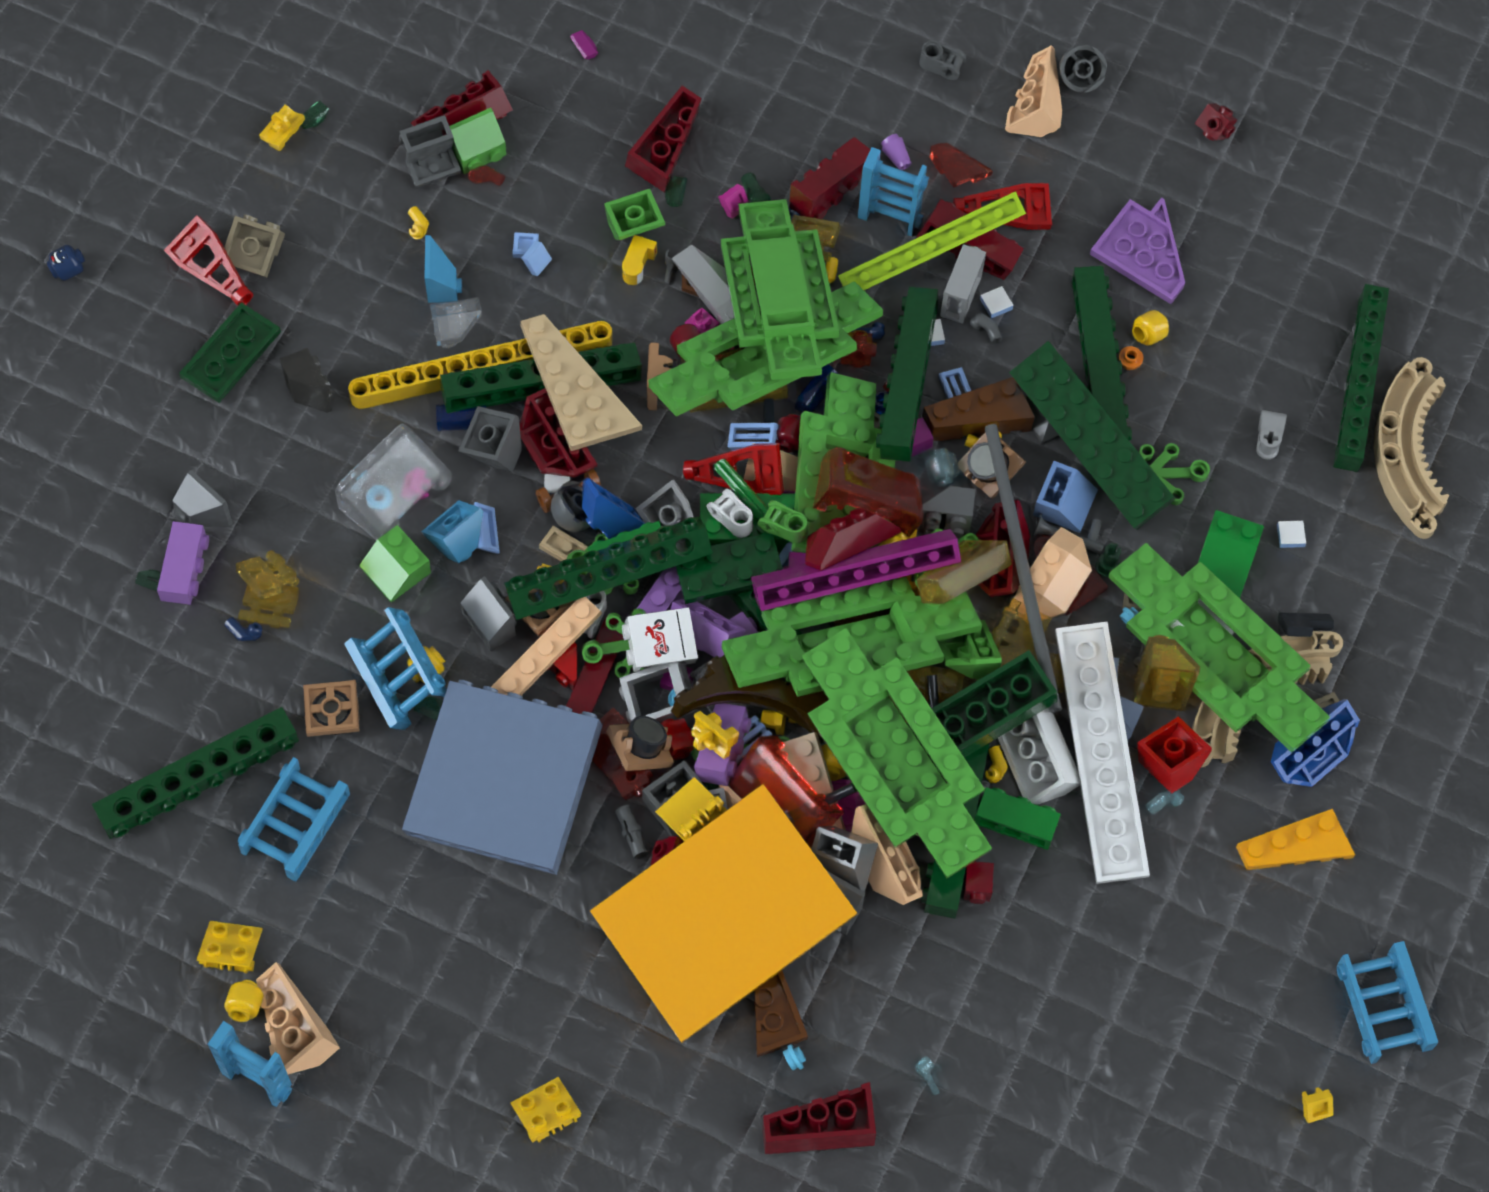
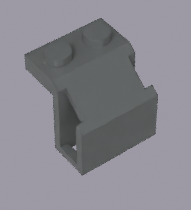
(429, 152)

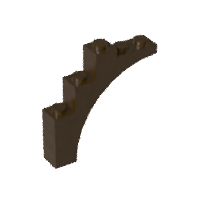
(720, 687)

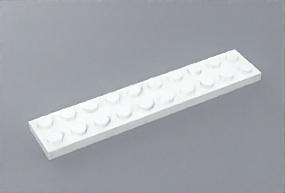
(1102, 753)

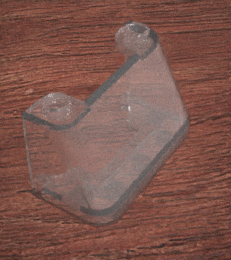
(390, 481)

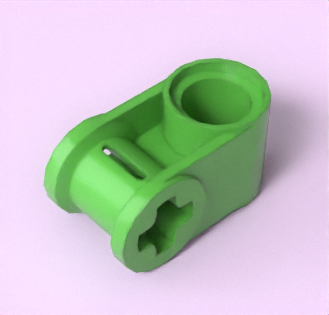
(779, 521)

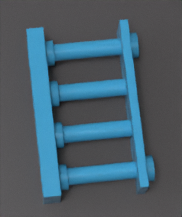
(871, 192)
(373, 670)
(307, 840)
(1405, 984)
(236, 1059)

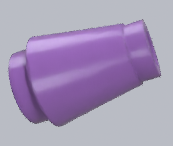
(896, 151)

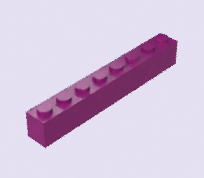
(859, 570)

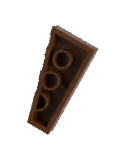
(974, 410)

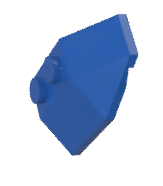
(608, 511)
(1321, 751)

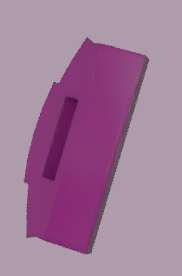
(584, 44)

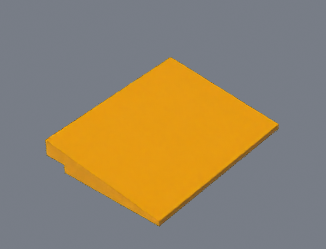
(723, 913)

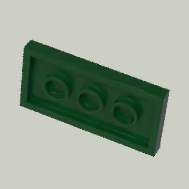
(230, 352)
(728, 568)

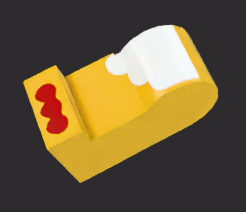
(636, 257)

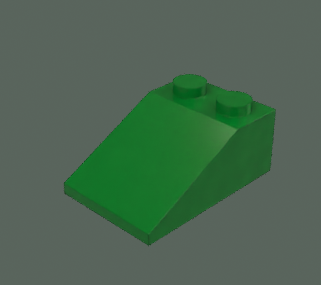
(1230, 549)

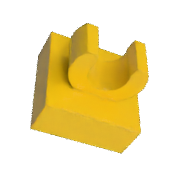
(1317, 1105)

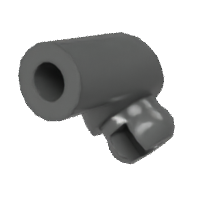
(981, 320)

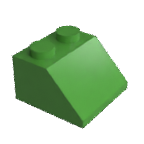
(478, 141)
(633, 214)
(395, 564)

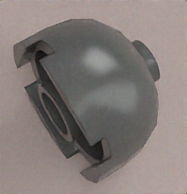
(1082, 68)
(567, 507)

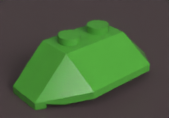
(972, 653)

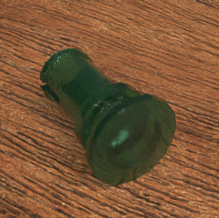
(754, 191)
(1108, 560)

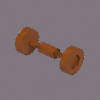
(545, 499)

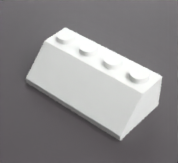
(1040, 759)

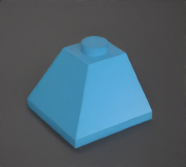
(440, 274)
(456, 531)

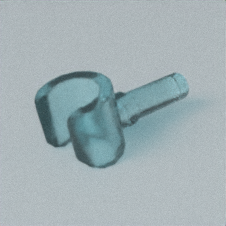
(923, 1068)

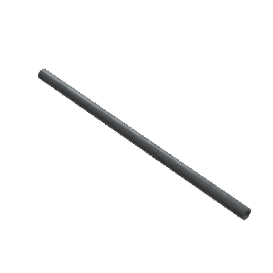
(1020, 557)

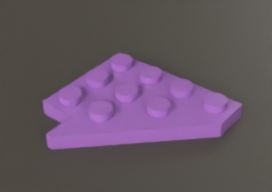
(1143, 249)

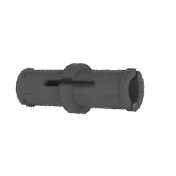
(632, 831)

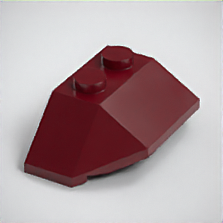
(546, 441)
(995, 529)
(847, 537)

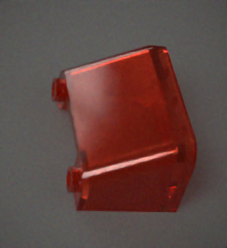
(871, 486)
(797, 799)

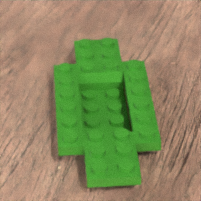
(789, 287)
(747, 372)
(845, 424)
(905, 633)
(1229, 675)
(888, 760)

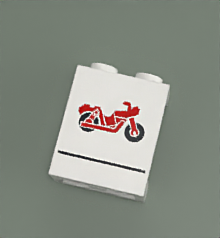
(660, 638)

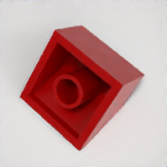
(1173, 754)

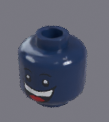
(65, 262)

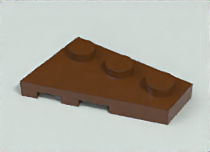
(776, 1016)

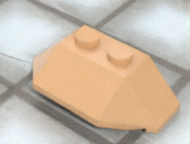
(1058, 573)
(893, 869)

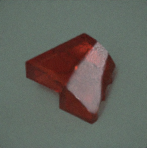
(957, 164)

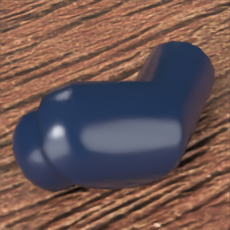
(877, 330)
(245, 633)

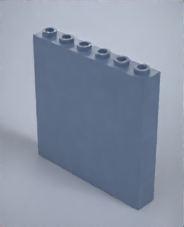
(503, 776)

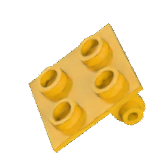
(691, 809)
(229, 946)
(546, 1109)

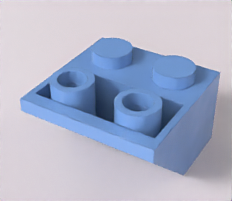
(1065, 497)

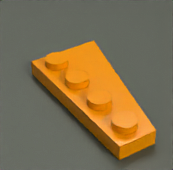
(1297, 843)

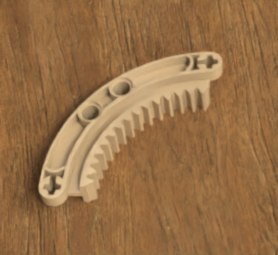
(1405, 477)
(1222, 737)

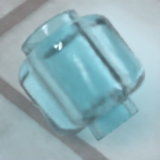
(942, 467)

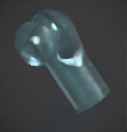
(1163, 799)

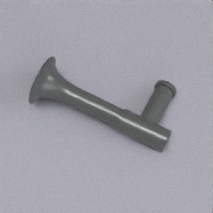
(1089, 542)

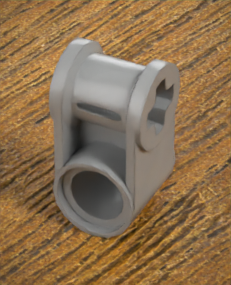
(1270, 433)

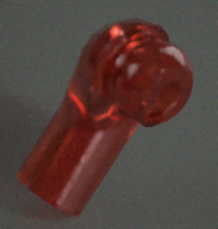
(484, 174)

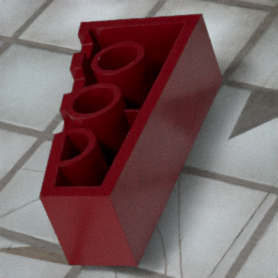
(475, 99)
(661, 144)
(830, 180)
(1000, 251)
(823, 1124)

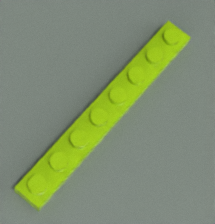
(935, 242)

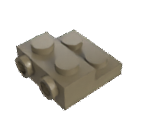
(253, 244)

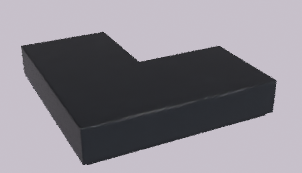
(1304, 623)

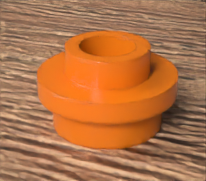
(1130, 364)

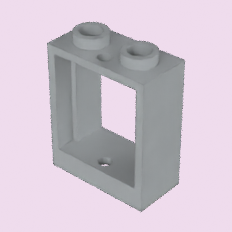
(963, 283)
(679, 679)

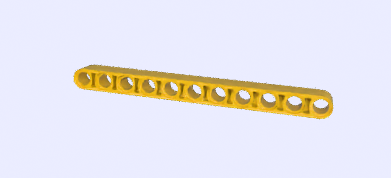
(466, 361)

